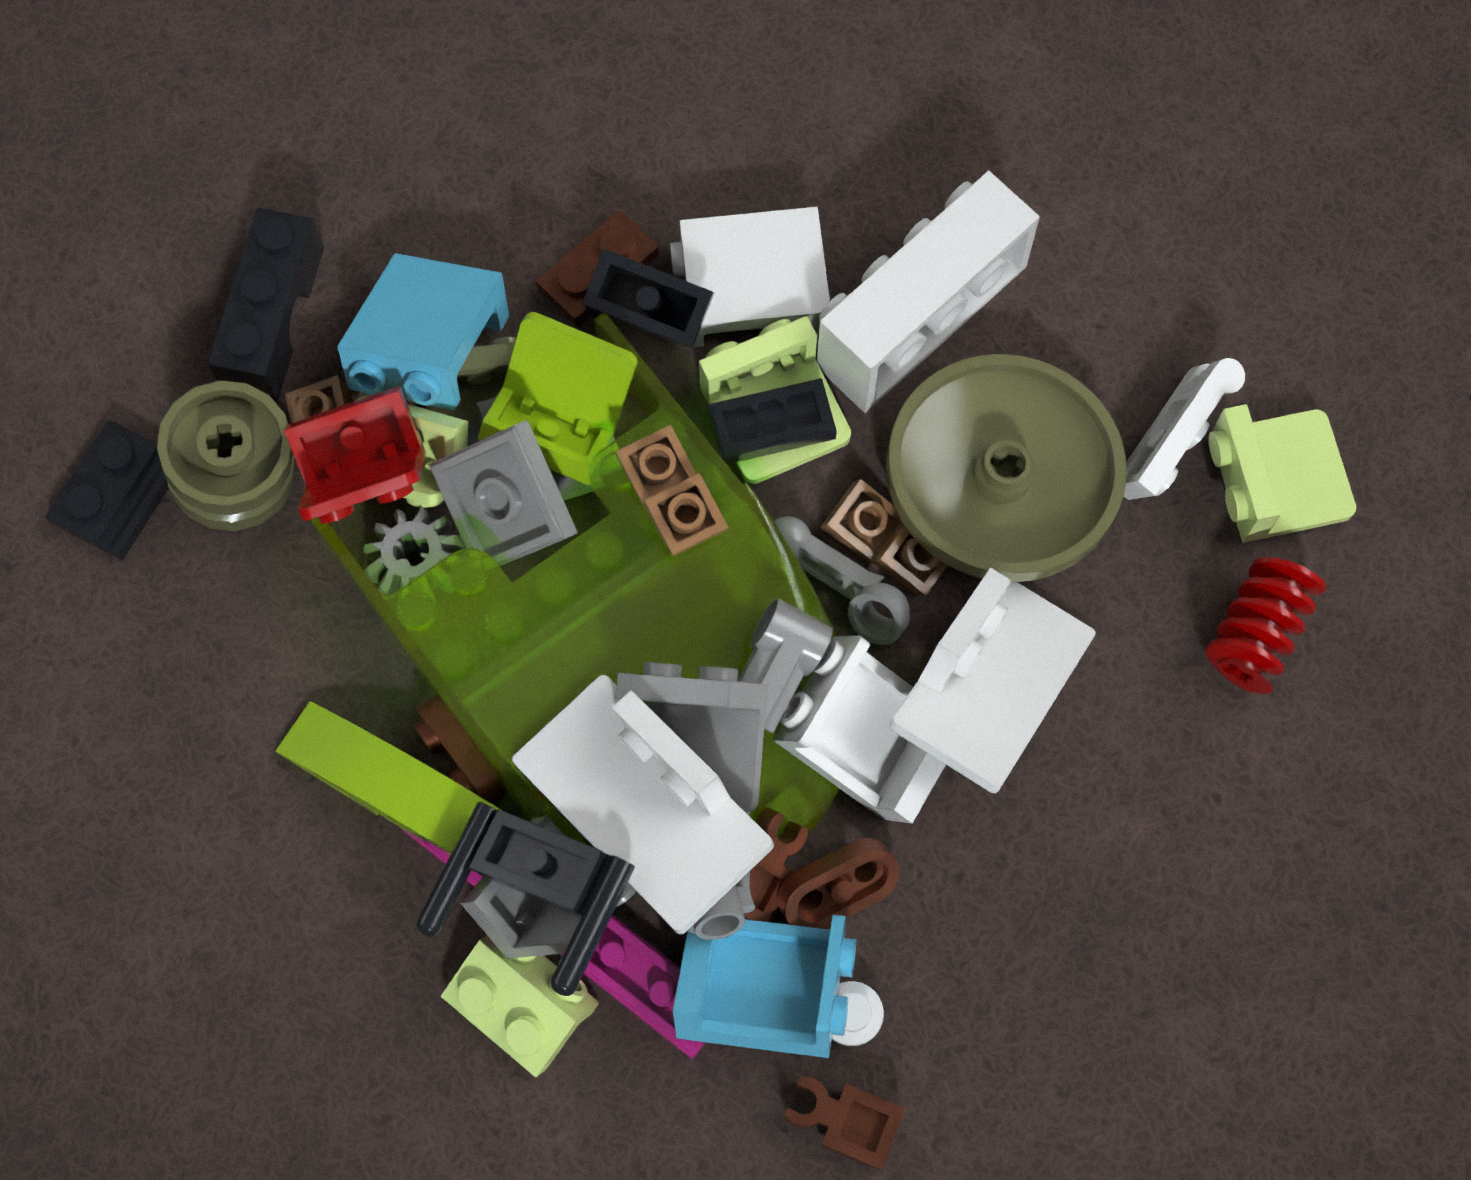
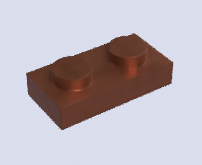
(570, 277)

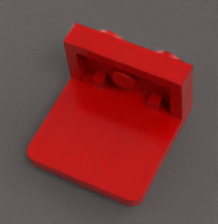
(356, 455)

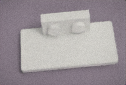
(992, 680)
(645, 801)

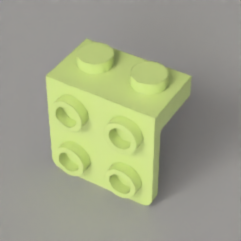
(774, 359)
(1280, 472)

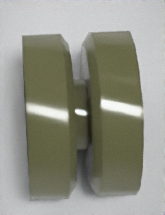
(222, 422)

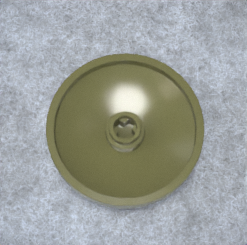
(1006, 467)

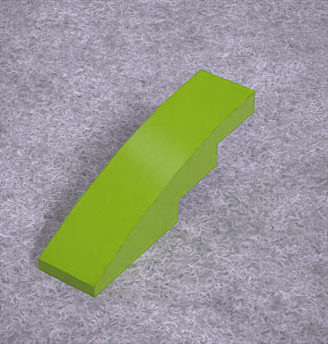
(380, 777)

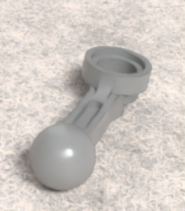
(851, 581)

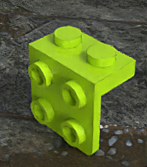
(567, 391)

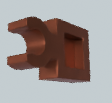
(769, 872)
(857, 1124)

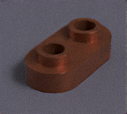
(440, 732)
(837, 885)

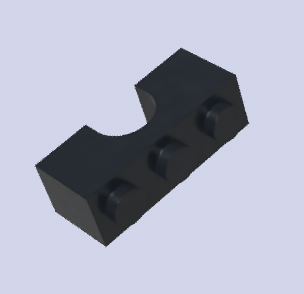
(273, 270)

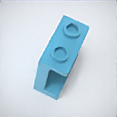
(421, 328)
(766, 987)

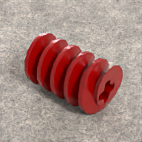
(1258, 621)

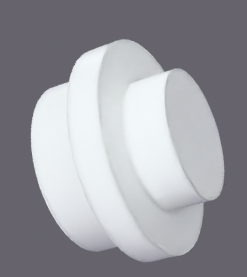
(863, 1015)

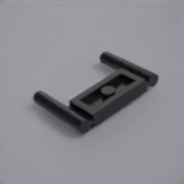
(540, 866)

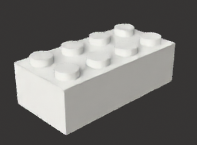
(925, 289)

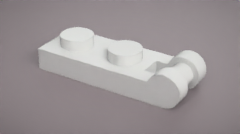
(1179, 426)

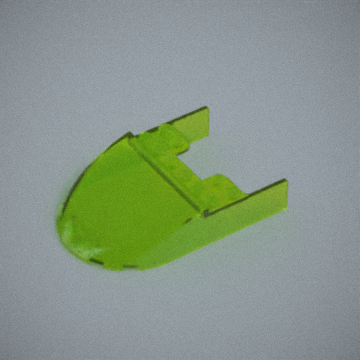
(601, 606)

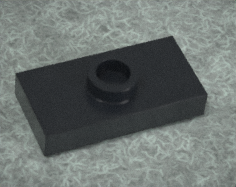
(772, 421)

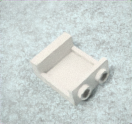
(757, 266)
(845, 733)

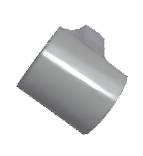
(784, 650)

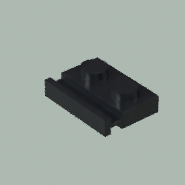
(112, 491)

